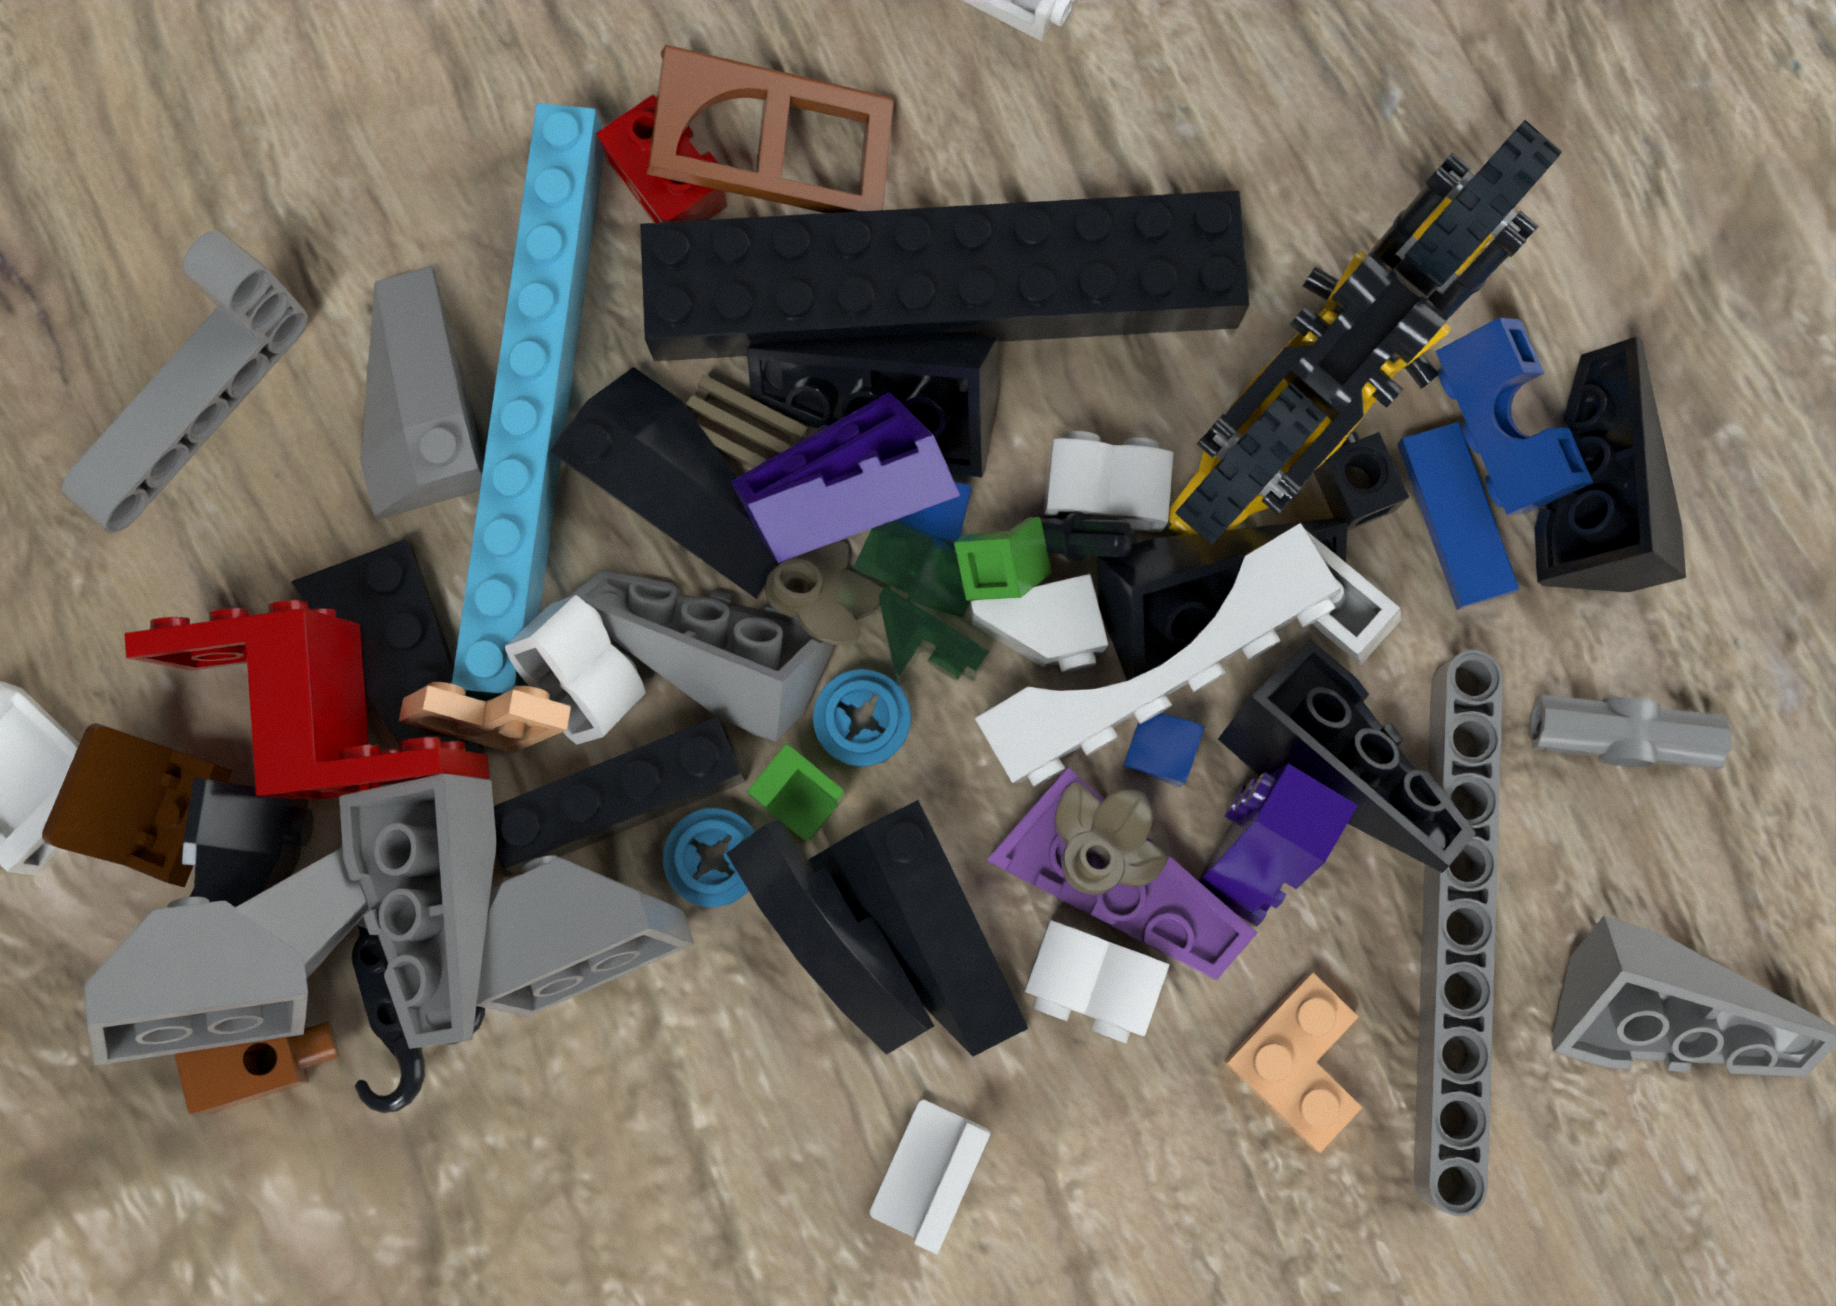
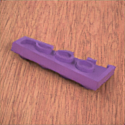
(1167, 914)

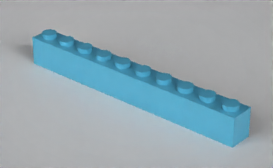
(530, 397)

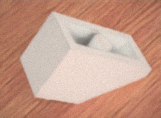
(1361, 613)
(1048, 624)

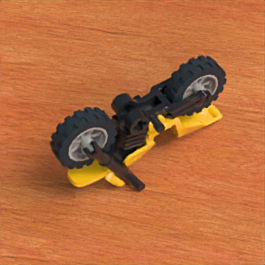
(1372, 326)

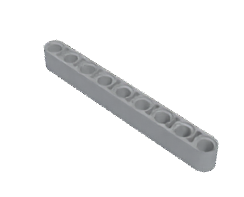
(1471, 960)

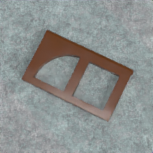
(699, 80)

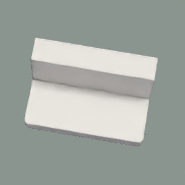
(929, 1174)

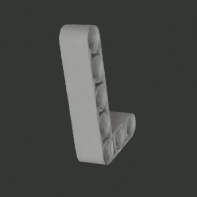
(194, 389)

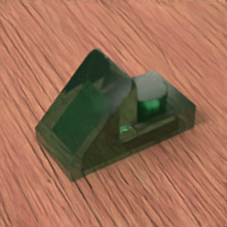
(916, 565)
(912, 629)

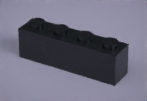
(616, 795)

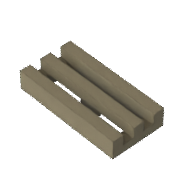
(698, 405)

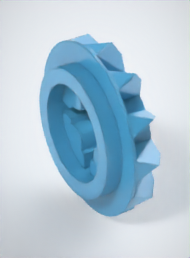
(855, 690)
(683, 862)

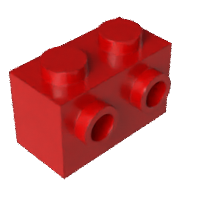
(627, 150)

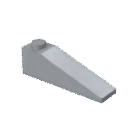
(417, 411)
(728, 657)
(427, 880)
(1656, 1000)

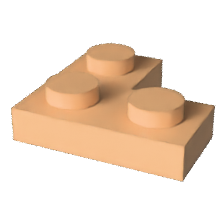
(503, 723)
(1283, 1066)

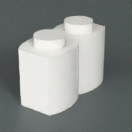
(1109, 480)
(576, 664)
(1095, 980)

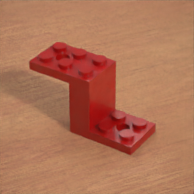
(302, 699)

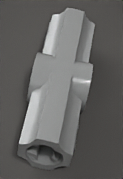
(1629, 732)

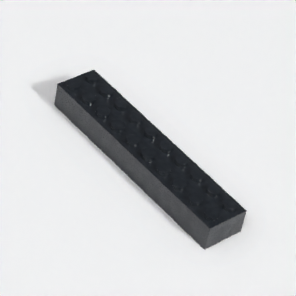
(946, 270)

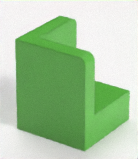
(1003, 562)
(797, 793)

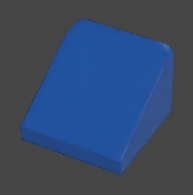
(1164, 748)

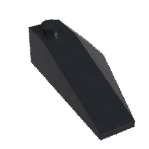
(664, 468)
(1177, 585)

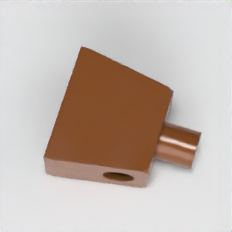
(232, 1074)

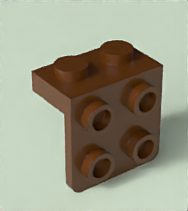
(128, 803)

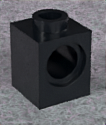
(1355, 504)

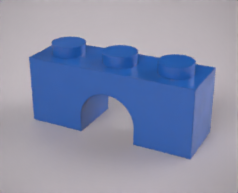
(1484, 376)

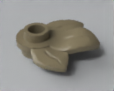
(830, 593)
(1112, 832)

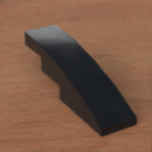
(819, 929)

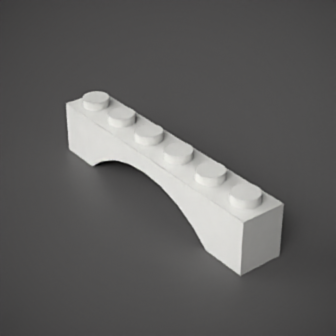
(1272, 589)

